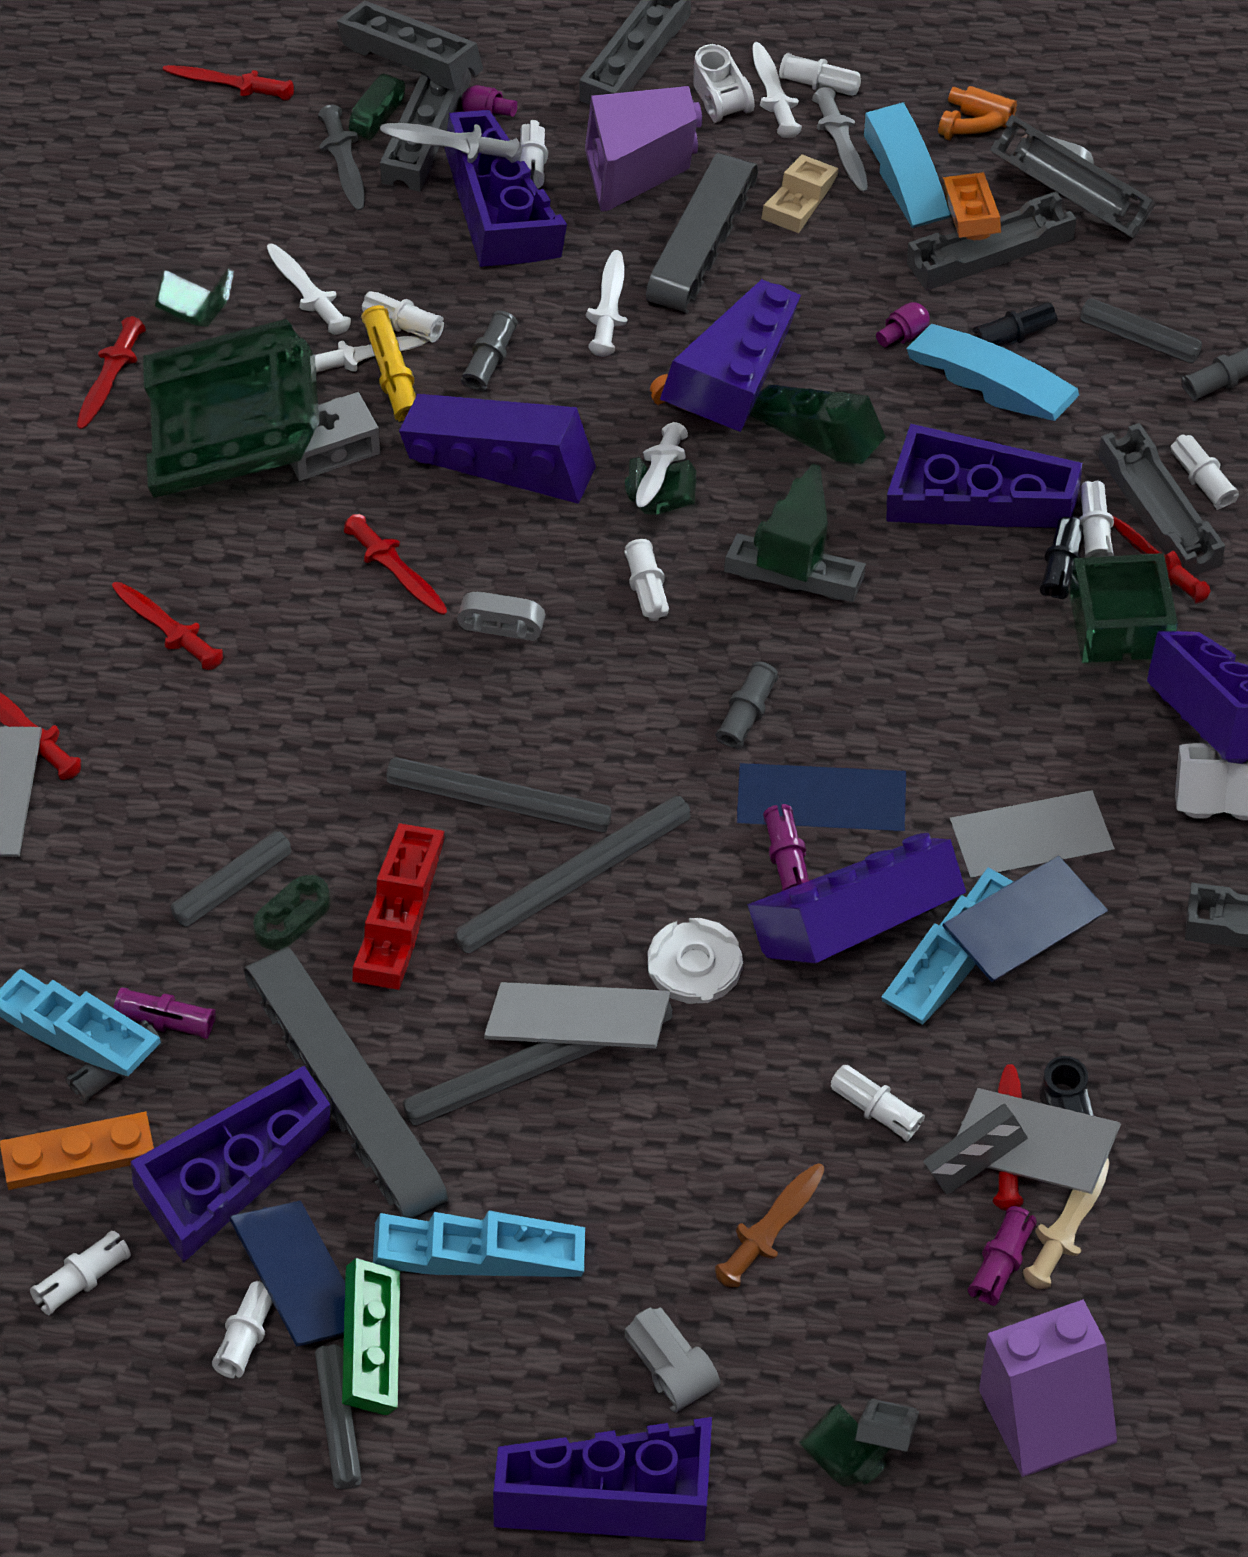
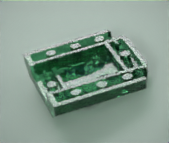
(229, 406)

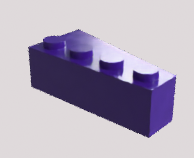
(500, 202)
(732, 358)
(502, 442)
(979, 483)
(1204, 688)
(857, 900)
(229, 1159)
(609, 1484)

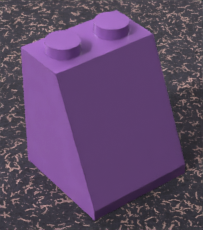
(639, 141)
(1049, 1387)

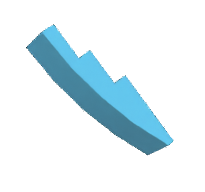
(1000, 374)
(938, 961)
(75, 1023)
(486, 1247)

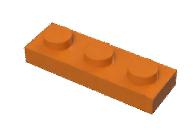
(972, 206)
(75, 1150)

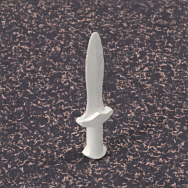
(776, 99)
(313, 297)
(606, 314)
(350, 356)
(660, 458)

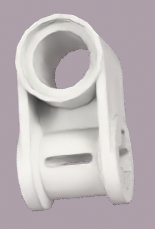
(721, 83)

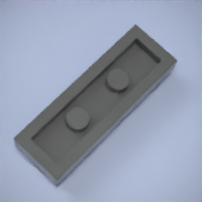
(833, 577)

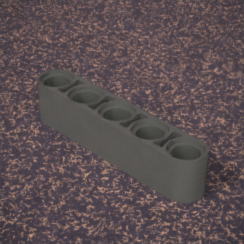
(700, 231)

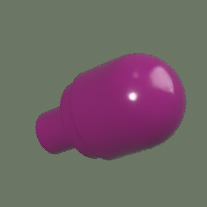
(487, 98)
(906, 321)

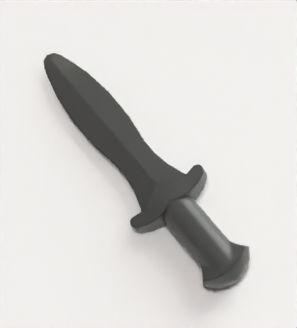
(340, 145)

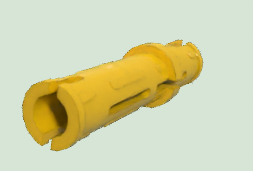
(395, 377)

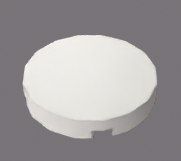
(695, 975)

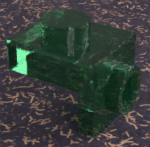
(676, 490)
(837, 1451)

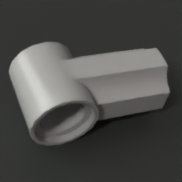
(675, 1367)

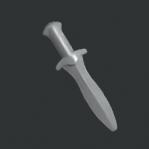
(838, 127)
(469, 143)

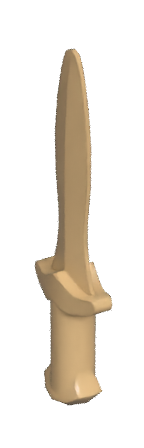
(1060, 1236)

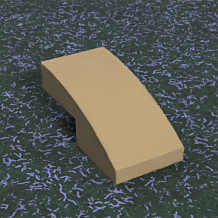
(801, 192)

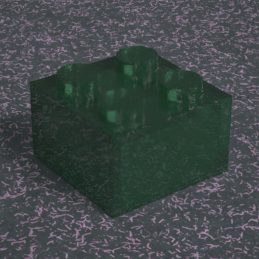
(1120, 605)

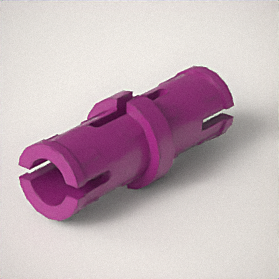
(786, 848)
(195, 1019)
(1002, 1255)

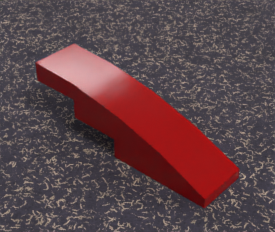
(398, 906)

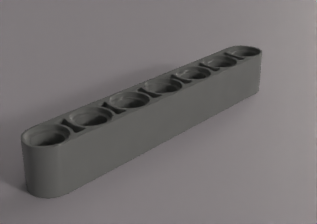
(349, 1085)

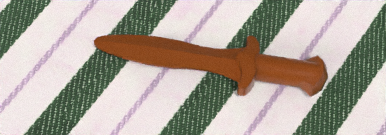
(760, 1237)

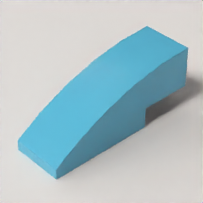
(906, 164)

